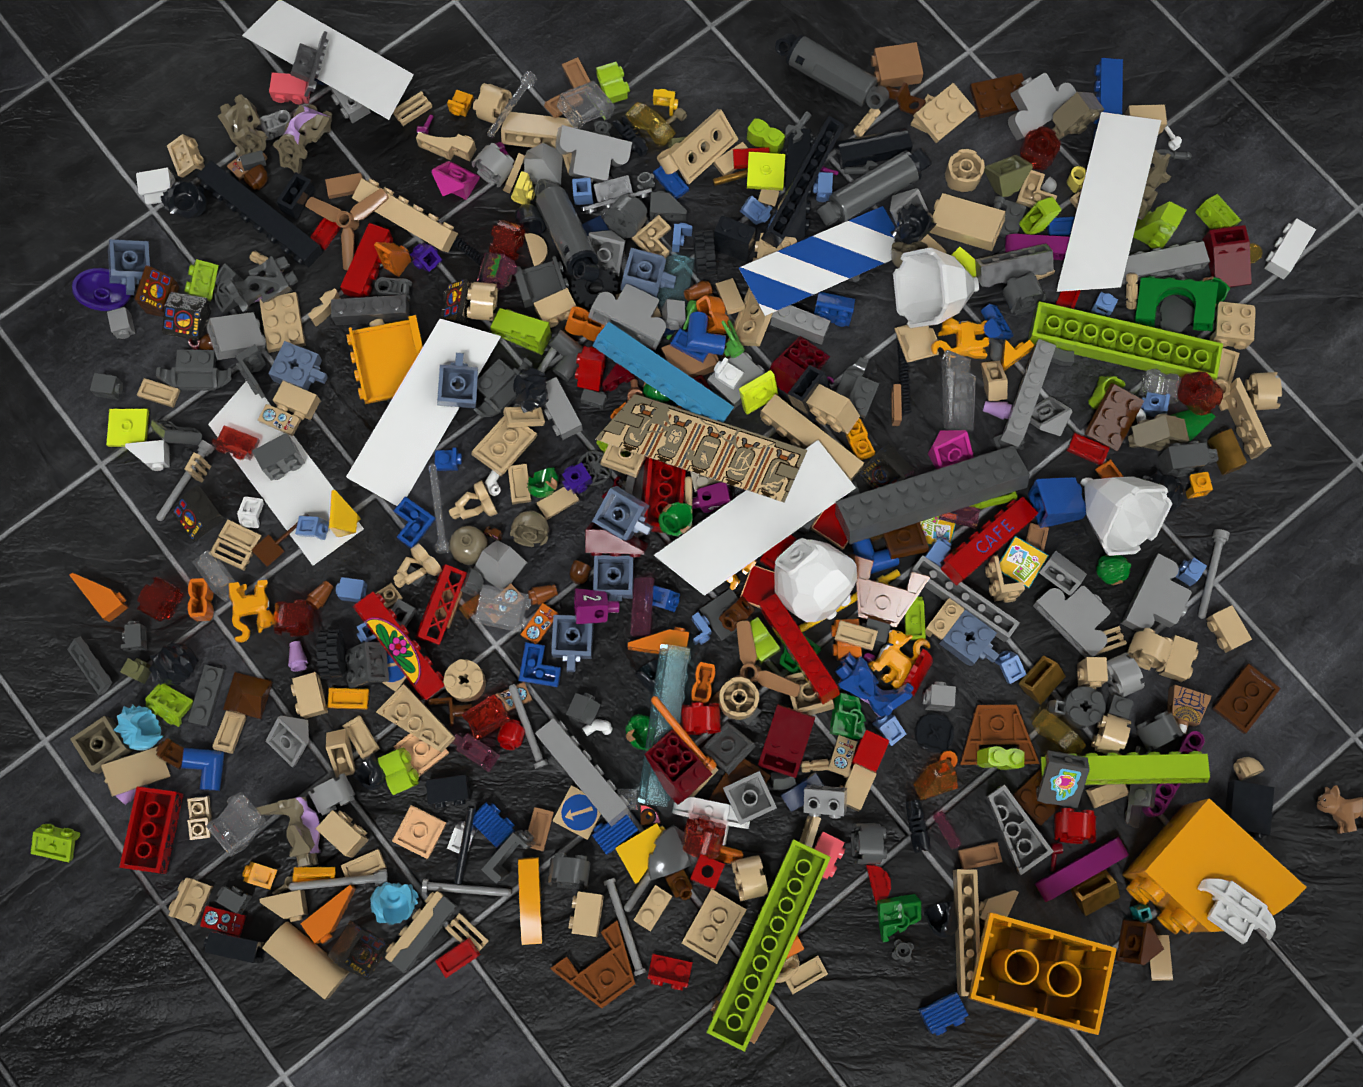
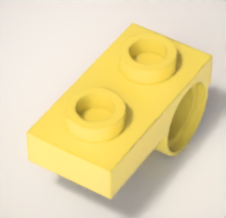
(1076, 184)
(523, 190)

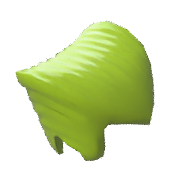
(1102, 387)

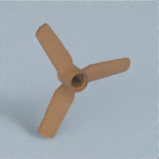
(358, 212)
(748, 657)

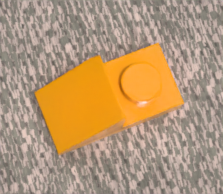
(1013, 355)

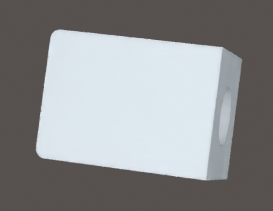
(154, 183)

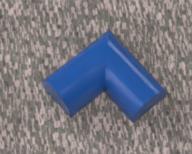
(996, 326)
(699, 339)
(418, 522)
(881, 558)
(532, 669)
(209, 762)

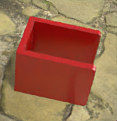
(870, 751)
(712, 881)

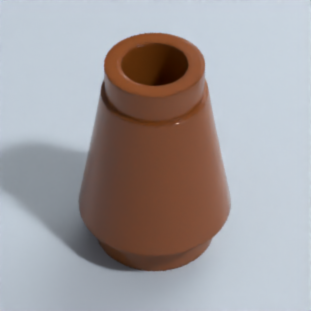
(698, 290)
(542, 593)
(319, 595)

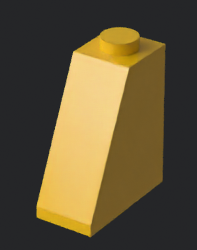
(636, 851)

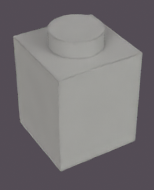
(673, 314)
(121, 323)

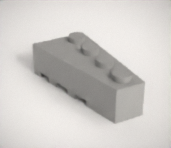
(1021, 836)

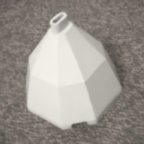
(931, 287)
(1125, 511)

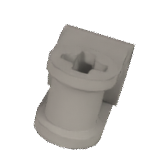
(275, 124)

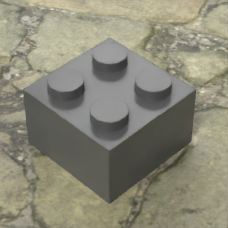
(278, 457)

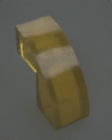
(647, 119)
(1058, 732)

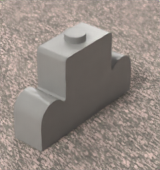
(1037, 103)
(591, 152)
(631, 314)
(1157, 597)
(1076, 618)

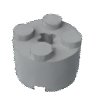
(493, 165)
(1123, 675)
(332, 793)

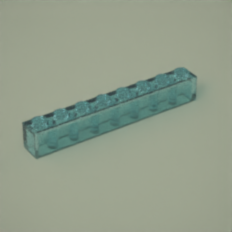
(669, 688)

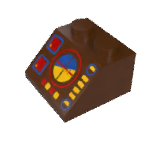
(155, 290)

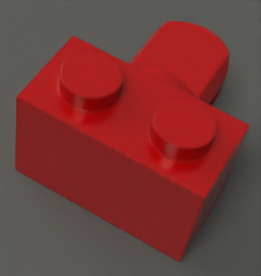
(590, 368)

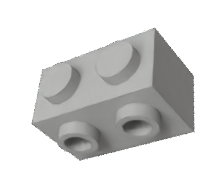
(349, 107)
(1063, 573)
(939, 697)
(825, 801)

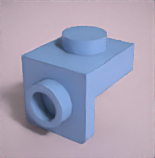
(756, 211)
(701, 623)

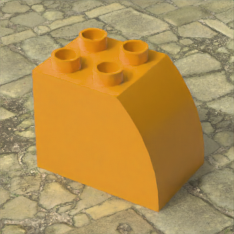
(1199, 846)
(1042, 973)

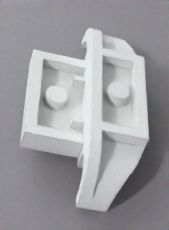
(718, 812)
(1237, 910)

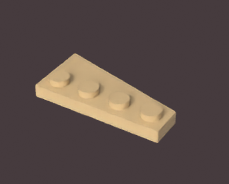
(413, 716)

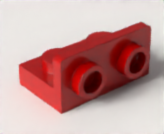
(669, 971)

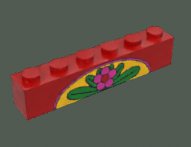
(398, 645)
(799, 649)

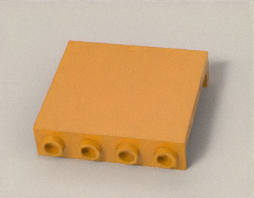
(384, 357)

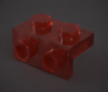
(236, 443)
(486, 716)

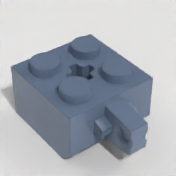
(127, 262)
(647, 272)
(297, 366)
(457, 373)
(632, 510)
(622, 585)
(979, 643)
(570, 650)

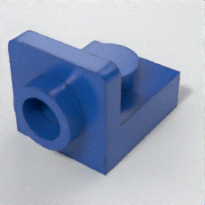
(448, 459)
(665, 598)

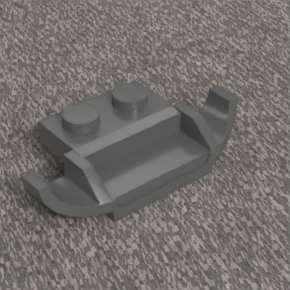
(195, 371)
(497, 387)
(857, 388)

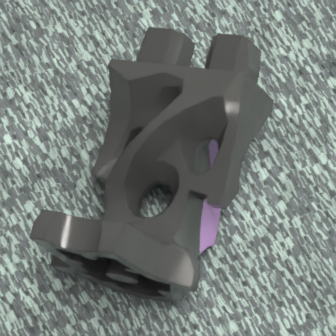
(273, 280)

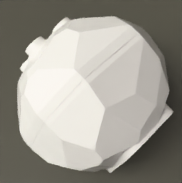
(814, 579)

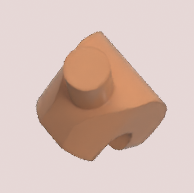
(634, 389)

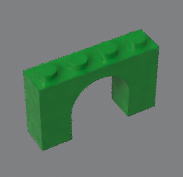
(1201, 293)

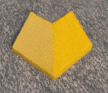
(342, 517)

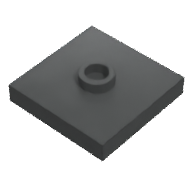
(716, 608)
(728, 747)

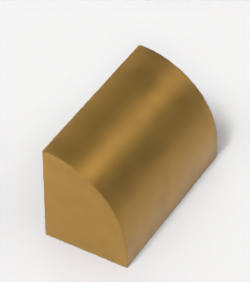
(1228, 451)
(1042, 679)
(1095, 892)

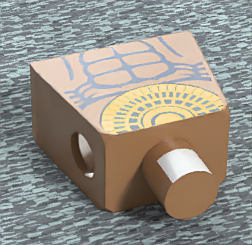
(1187, 706)

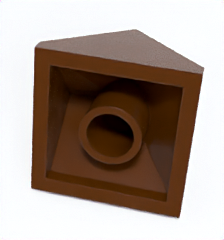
(247, 695)
(1138, 943)

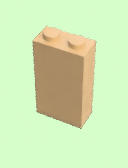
(967, 221)

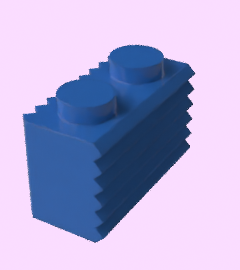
(493, 825)
(612, 837)
(943, 1013)

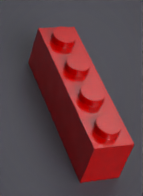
(365, 263)

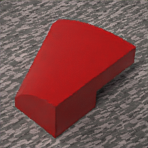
(919, 670)

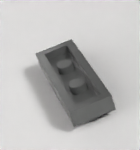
(89, 665)
(206, 695)

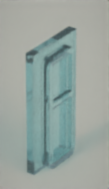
(681, 268)

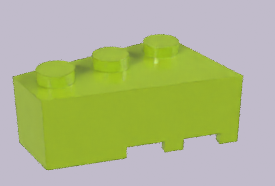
(1159, 225)
(522, 330)

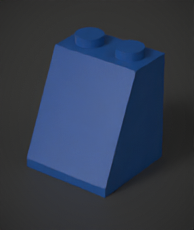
(1057, 501)

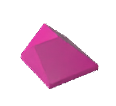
(454, 180)
(950, 448)

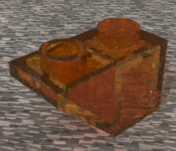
(936, 779)

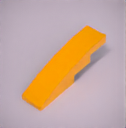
(530, 900)

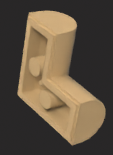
(1030, 190)
(648, 237)

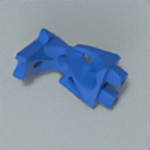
(860, 681)

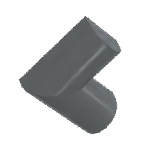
(569, 350)
(173, 434)

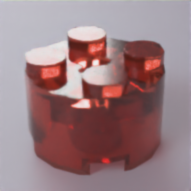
(1040, 147)
(507, 238)
(1199, 392)
(159, 599)
(293, 618)
(703, 837)

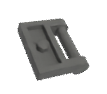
(1013, 215)

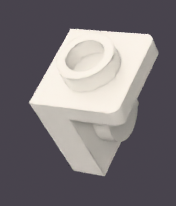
(727, 373)
(250, 511)
(455, 841)

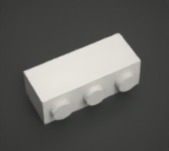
(1289, 248)

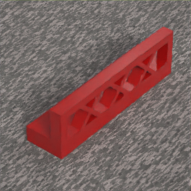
(432, 606)

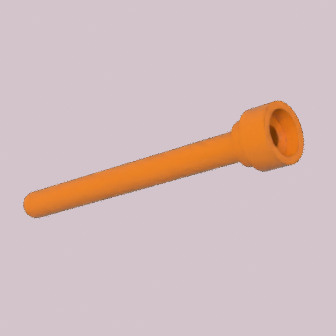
(708, 762)

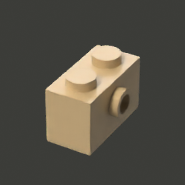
(1092, 672)

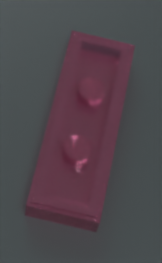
(642, 606)

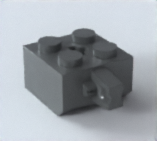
(1186, 459)

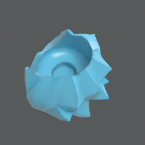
(138, 727)
(393, 902)

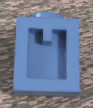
(680, 231)
(312, 527)
(1010, 666)
(889, 728)

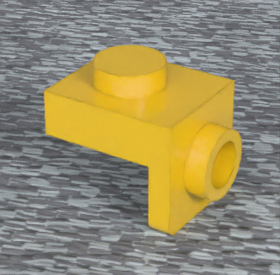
(665, 98)

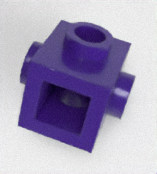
(425, 257)
(576, 478)

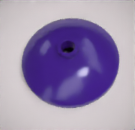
(96, 292)

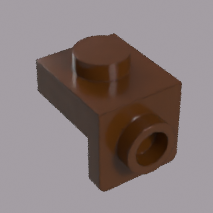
(170, 753)

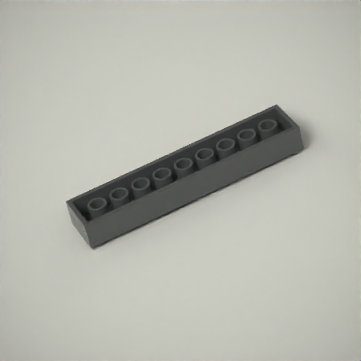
(931, 494)

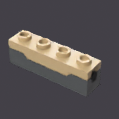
(421, 931)

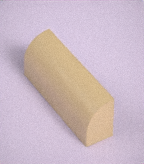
(531, 129)
(305, 960)

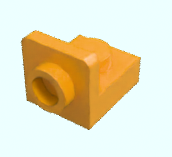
(460, 103)
(1200, 485)
(259, 875)

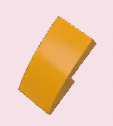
(859, 441)

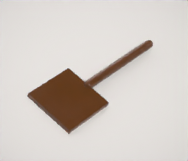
(269, 550)

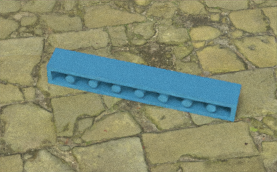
(660, 374)

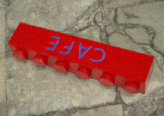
(987, 542)

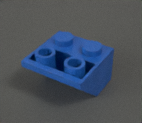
(835, 308)

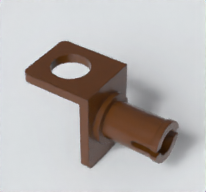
(905, 99)
(736, 614)
(454, 711)
(680, 884)

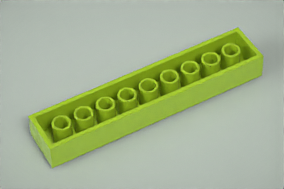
(1124, 342)
(768, 945)

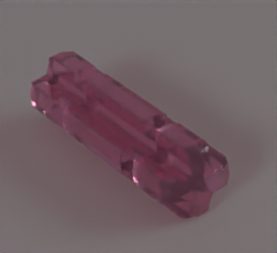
(947, 830)

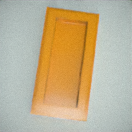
(348, 698)
(312, 873)

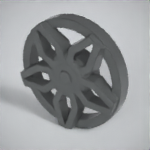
(595, 468)

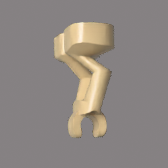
(486, 503)
(420, 557)

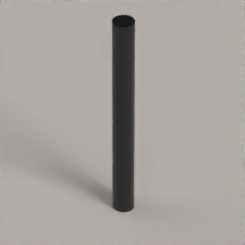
(464, 845)

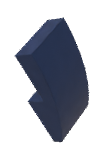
(795, 795)

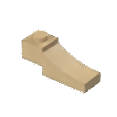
(447, 147)

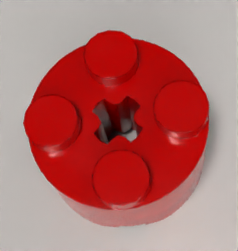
(700, 718)
(1075, 826)

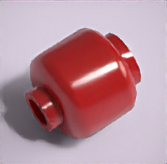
(511, 735)

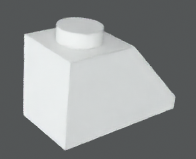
(152, 453)

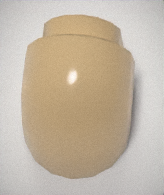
(1247, 768)

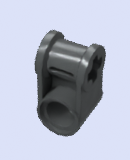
(395, 287)

